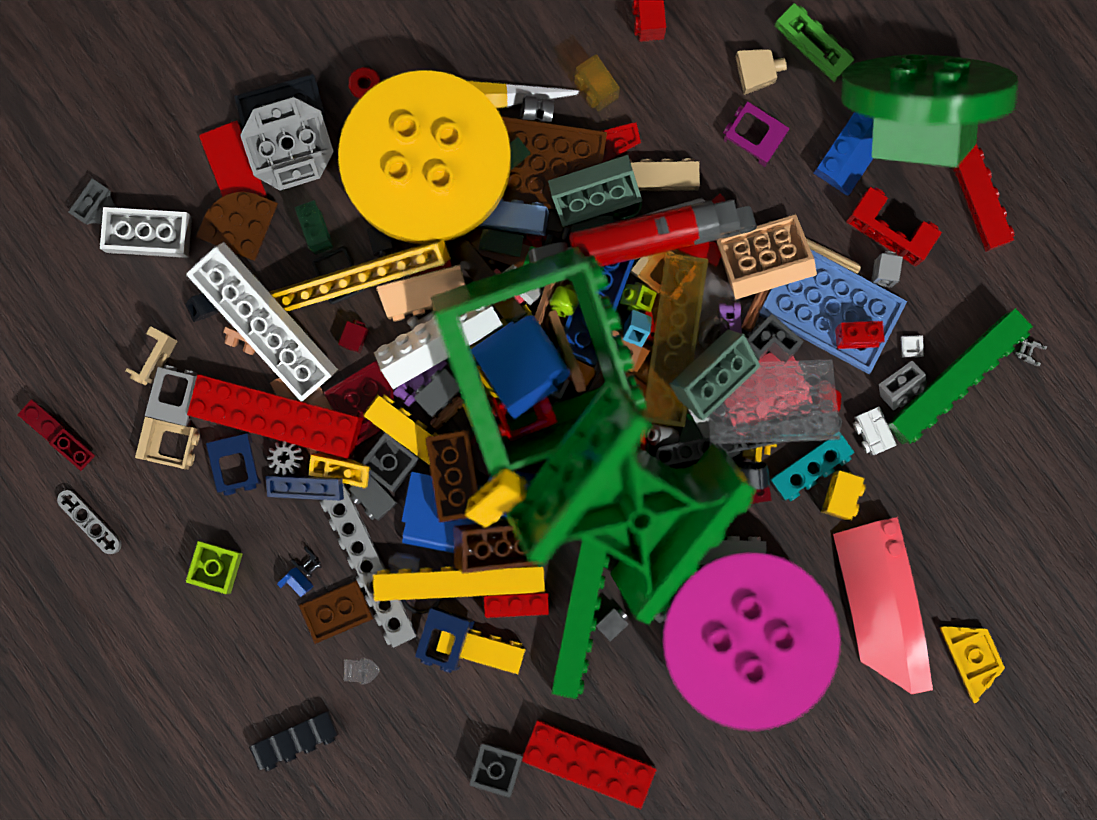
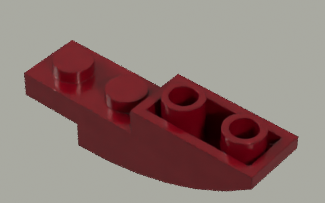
(56, 434)

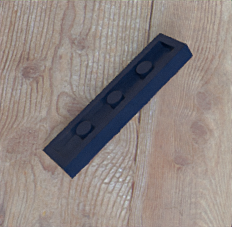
(305, 487)

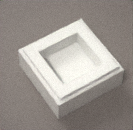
(912, 346)

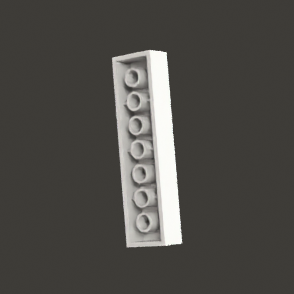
(262, 321)

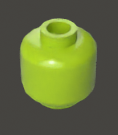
(564, 301)

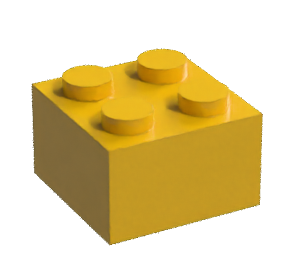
(843, 495)

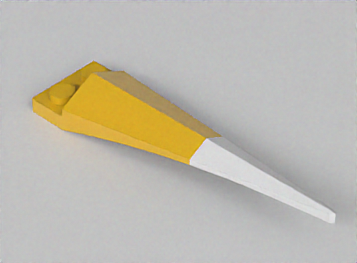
(508, 95)

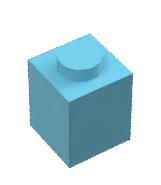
(637, 328)

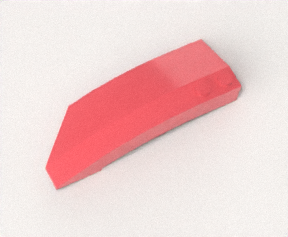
(884, 603)

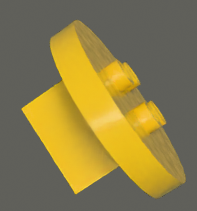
(425, 157)

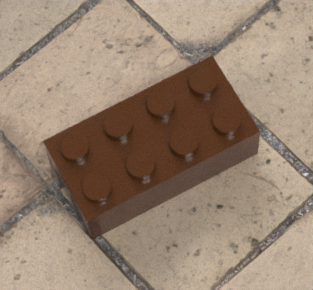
(451, 474)
(488, 548)

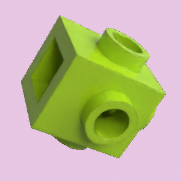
(638, 297)

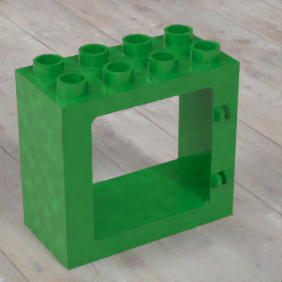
(600, 320)

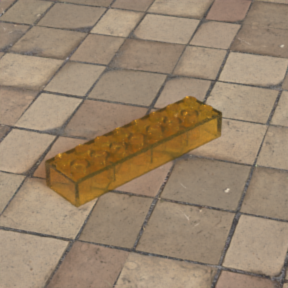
(674, 336)

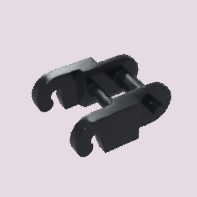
(312, 558)

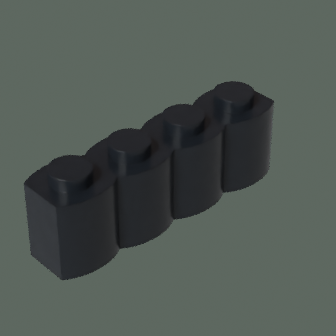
(294, 740)

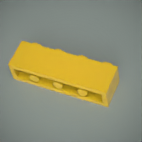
(399, 425)
(486, 650)

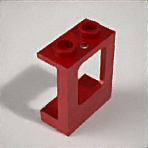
(544, 414)

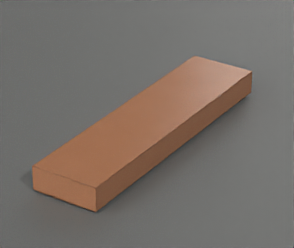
(566, 351)

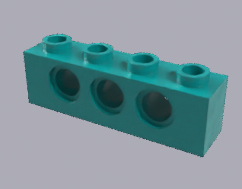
(782, 483)

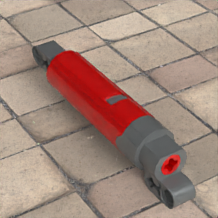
(656, 232)

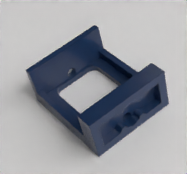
(232, 446)
(451, 624)

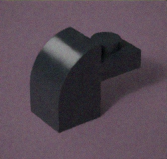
(200, 307)

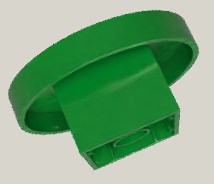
(927, 104)

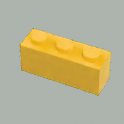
(496, 498)

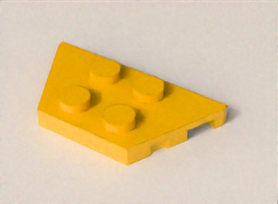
(974, 658)

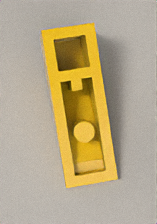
(334, 466)

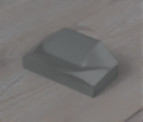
(90, 203)

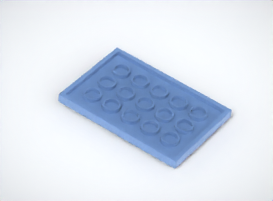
(832, 297)

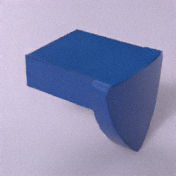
(297, 581)

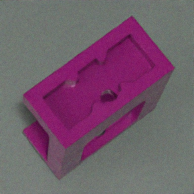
(770, 142)

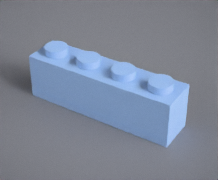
(518, 217)

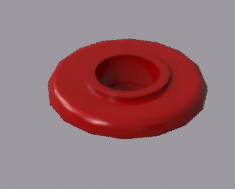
(357, 76)

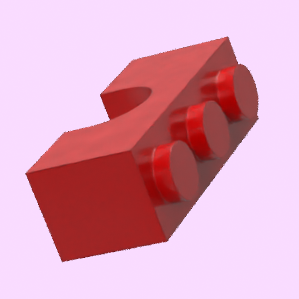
(516, 605)

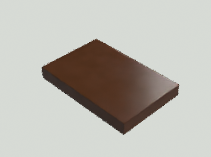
(336, 612)

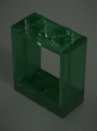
(314, 227)

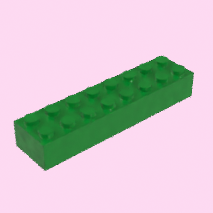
(958, 376)
(580, 620)

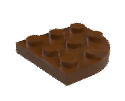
(239, 222)

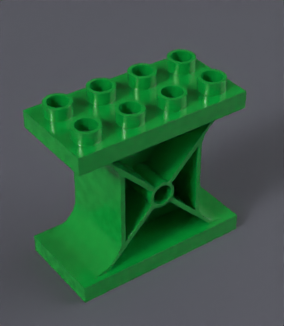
(630, 503)

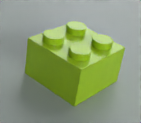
(214, 567)

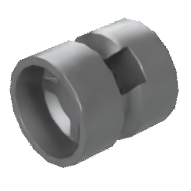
(531, 105)

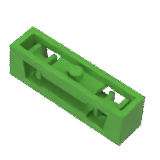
(837, 61)

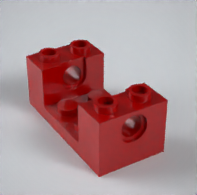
(911, 250)

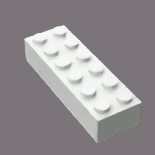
(424, 346)

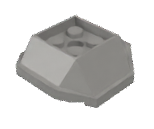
(281, 165)

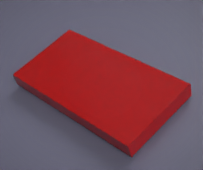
(230, 161)

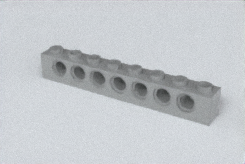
(406, 630)

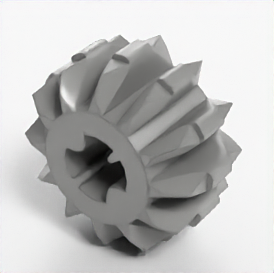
(281, 450)

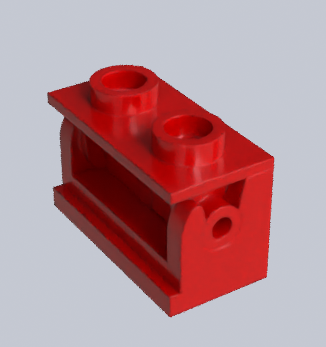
(859, 335)

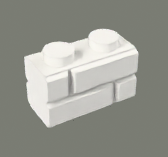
(874, 431)

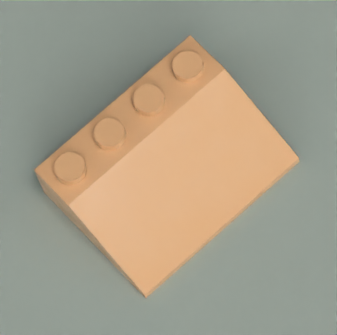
(767, 257)
(415, 293)

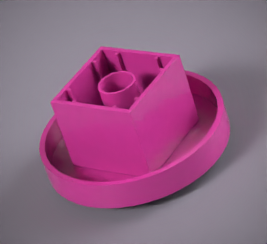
(751, 641)

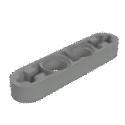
(87, 524)

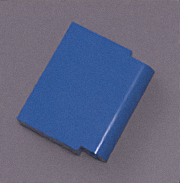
(521, 364)
(422, 519)

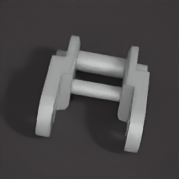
(1027, 358)

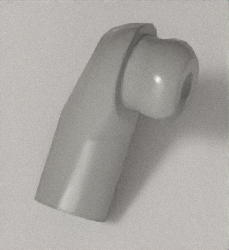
(413, 321)

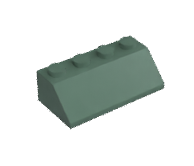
(595, 190)
(715, 374)

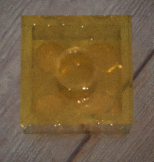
(596, 83)

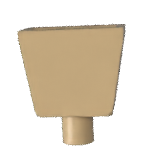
(758, 69)

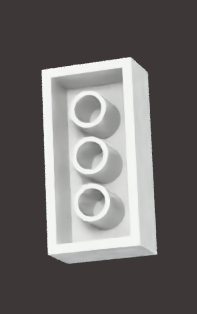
(145, 232)

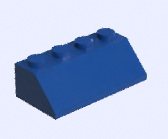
(849, 154)

